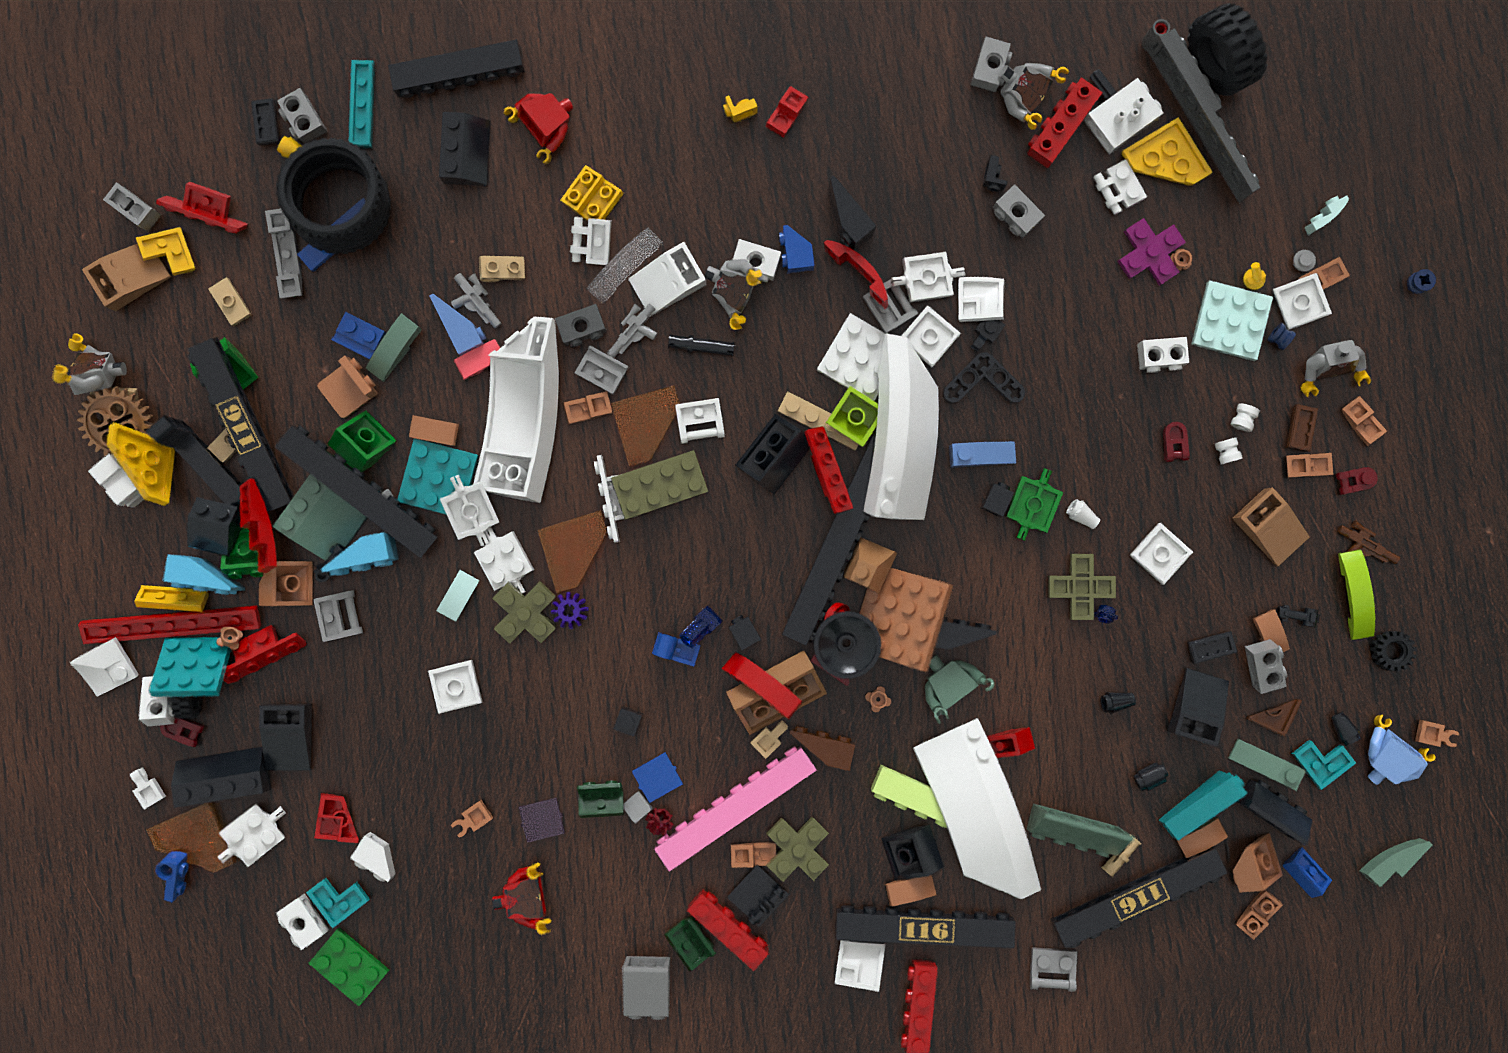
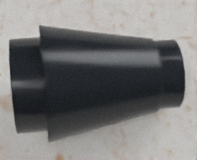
(1115, 702)
(1345, 729)

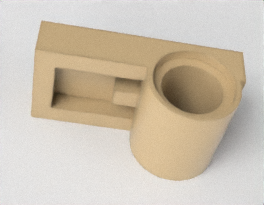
(501, 268)

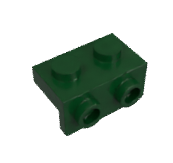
(601, 799)
(690, 943)

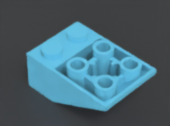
(366, 551)
(198, 574)

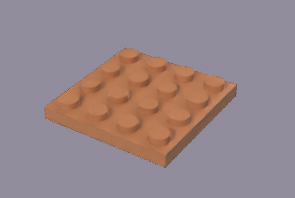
(907, 616)

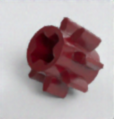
(659, 821)

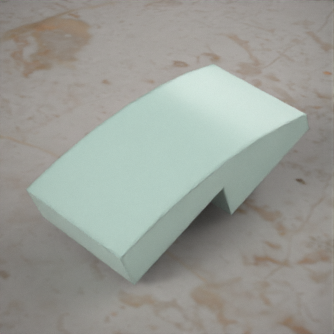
(1328, 213)
(457, 595)

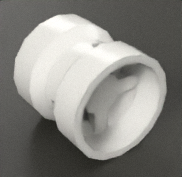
(1245, 417)
(1228, 450)

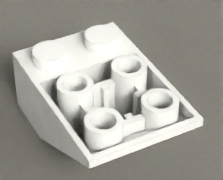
(668, 278)

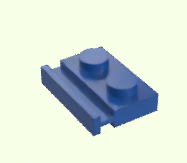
(358, 335)

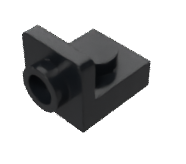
(993, 170)

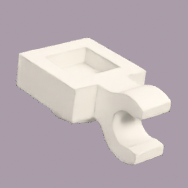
(148, 791)

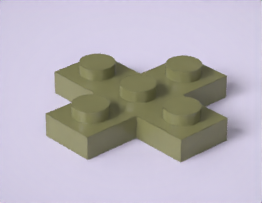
(1081, 586)
(524, 612)
(797, 849)

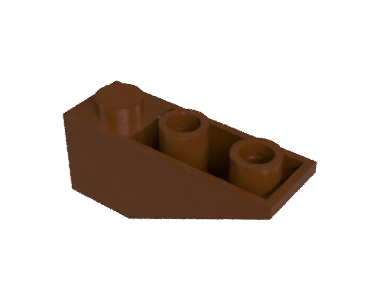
(831, 751)

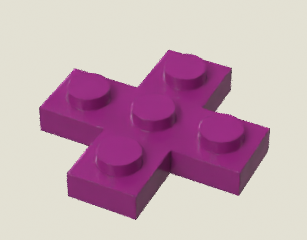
(1151, 251)

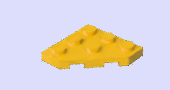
(1168, 155)
(144, 462)

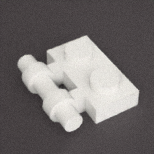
(1125, 184)
(598, 240)

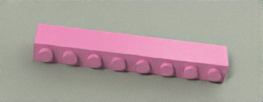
(734, 808)

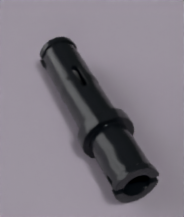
(700, 345)

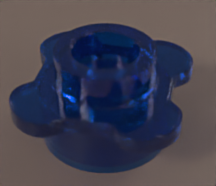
(1106, 614)

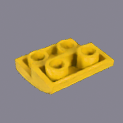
(591, 195)

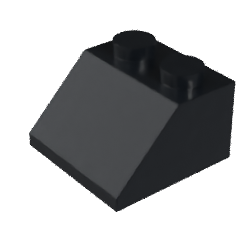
(213, 526)
(913, 853)

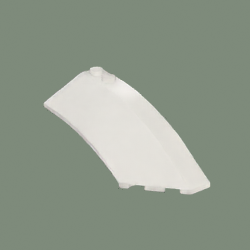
(521, 413)
(904, 434)
(979, 810)

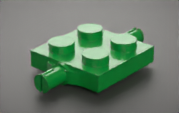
(1034, 504)

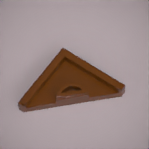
(1278, 718)

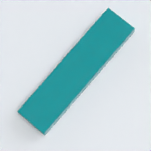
(361, 103)

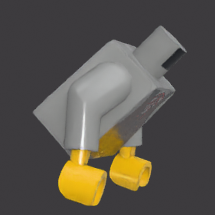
(1026, 89)
(733, 287)
(1334, 361)
(90, 368)

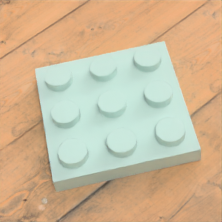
(1232, 320)

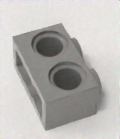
(304, 114)
(132, 207)
(1261, 668)

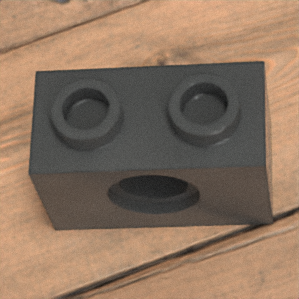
(568, 323)

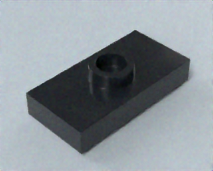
(265, 121)
(1212, 647)

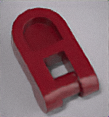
(1175, 434)
(1362, 479)
(176, 730)

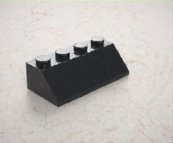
(219, 777)

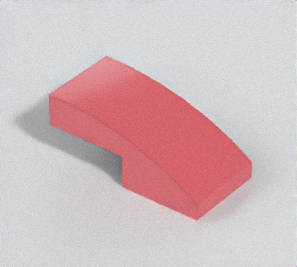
(476, 359)

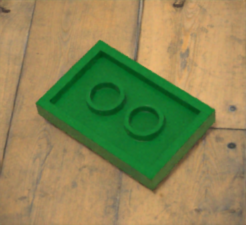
(348, 966)

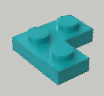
(1322, 768)
(335, 906)

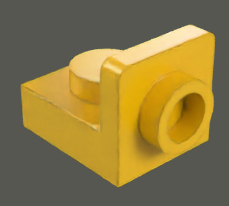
(742, 110)

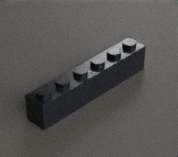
(456, 68)

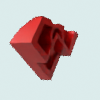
(334, 820)

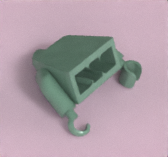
(951, 683)

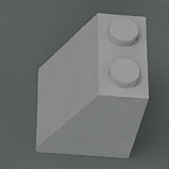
(646, 987)

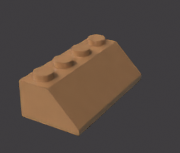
(795, 674)

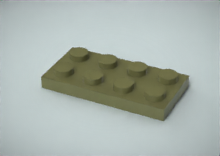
(659, 485)

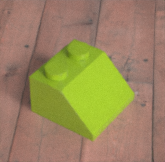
(855, 416)

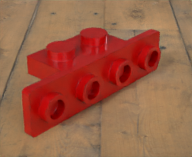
(204, 205)
(828, 470)
(260, 650)

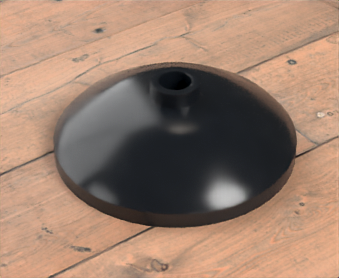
(848, 660)

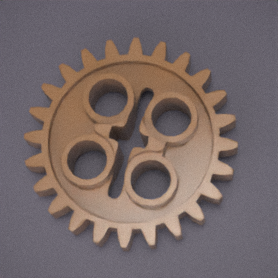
(105, 404)

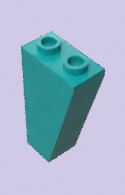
(1203, 804)

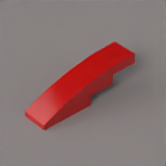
(256, 519)

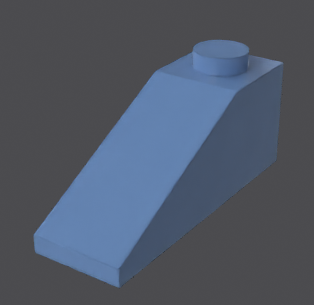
(461, 331)
(982, 454)

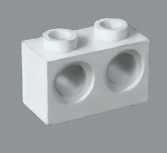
(1162, 349)
(150, 706)

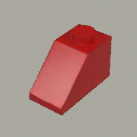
(1011, 742)

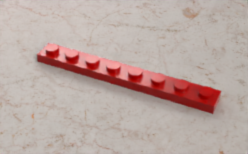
(169, 624)

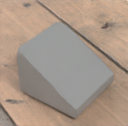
(637, 807)

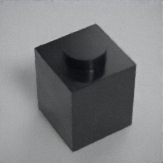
(997, 499)
(744, 632)
(628, 721)

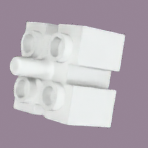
(116, 482)

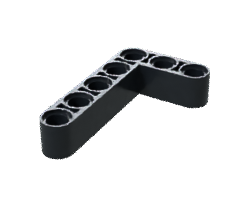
(178, 435)

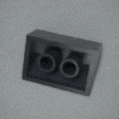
(464, 149)
(774, 453)
(1276, 811)

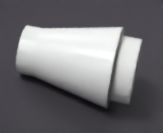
(1083, 514)

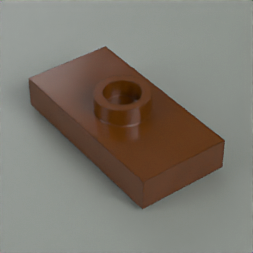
(1302, 427)

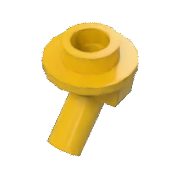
(1254, 277)

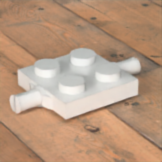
(927, 277)
(469, 510)
(503, 560)
(252, 834)

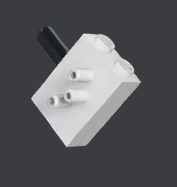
(1122, 113)

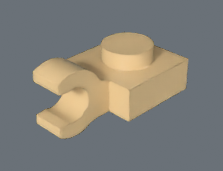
(768, 740)

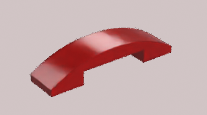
(841, 253)
(762, 684)

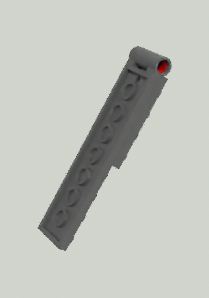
(1200, 105)

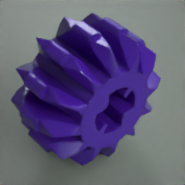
(562, 609)

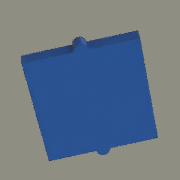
(657, 777)

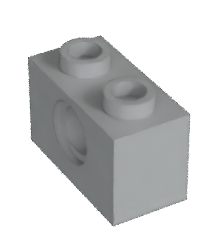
(991, 51)
(1016, 199)

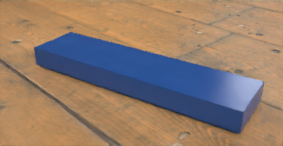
(315, 258)

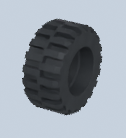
(1228, 48)

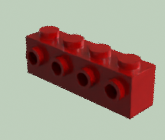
(1064, 123)
(728, 929)
(920, 1006)

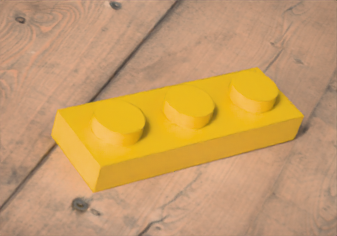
(171, 598)

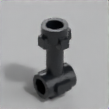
(324, 576)
(1309, 617)

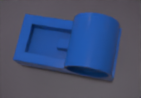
(674, 649)
(173, 871)

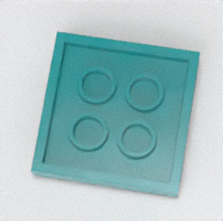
(430, 472)
(190, 667)

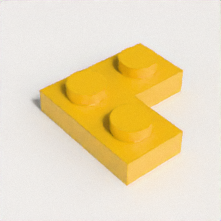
(168, 244)

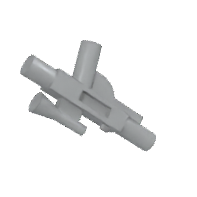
(473, 301)
(635, 330)

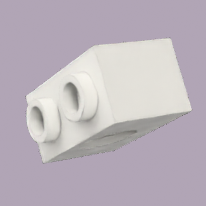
(769, 257)
(314, 924)

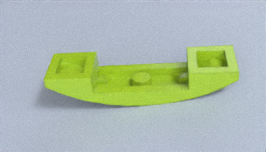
(1359, 594)

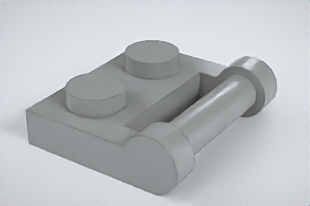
(890, 317)
(331, 619)
(1053, 961)

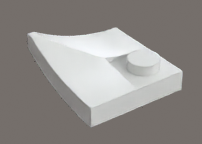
(981, 299)
(105, 667)
(860, 964)

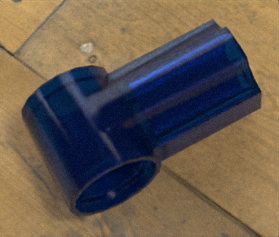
(702, 625)

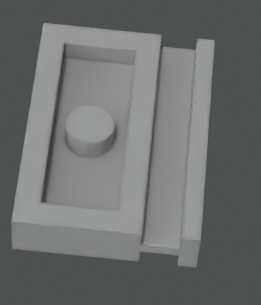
(601, 370)

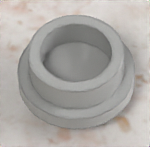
(1304, 260)

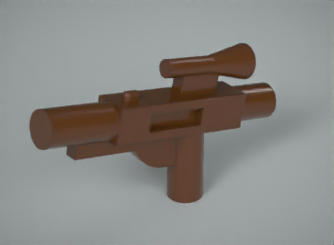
(1368, 547)

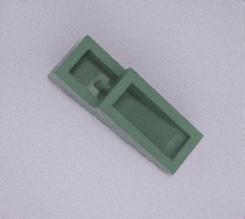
(393, 347)
(1395, 860)

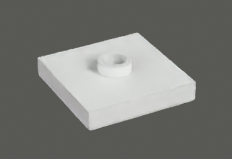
(1302, 301)
(931, 336)
(1161, 553)
(455, 686)

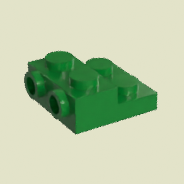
(241, 560)

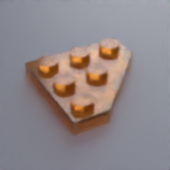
(644, 422)
(572, 547)
(195, 834)

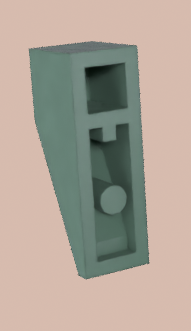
(1267, 764)

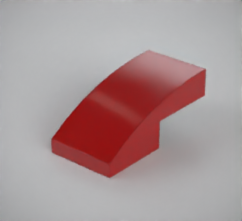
(787, 111)

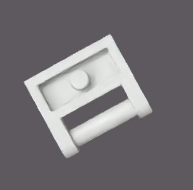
(696, 413)

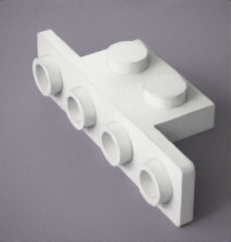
(612, 507)

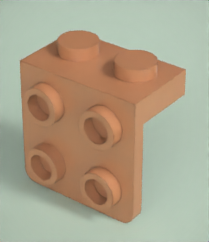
(347, 387)

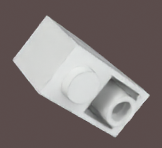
(375, 856)

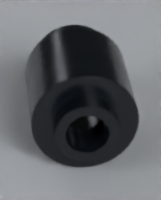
(1151, 777)

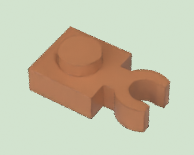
(1434, 733)
(475, 817)

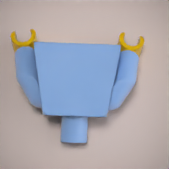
(1394, 757)

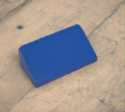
(1307, 873)

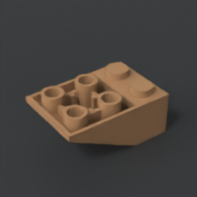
(124, 276)
(1272, 525)

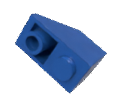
(798, 251)

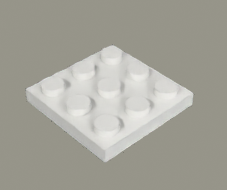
(855, 357)

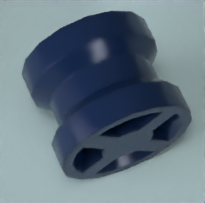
(1415, 281)
(1281, 336)

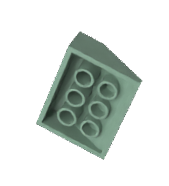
(319, 519)
(1077, 830)

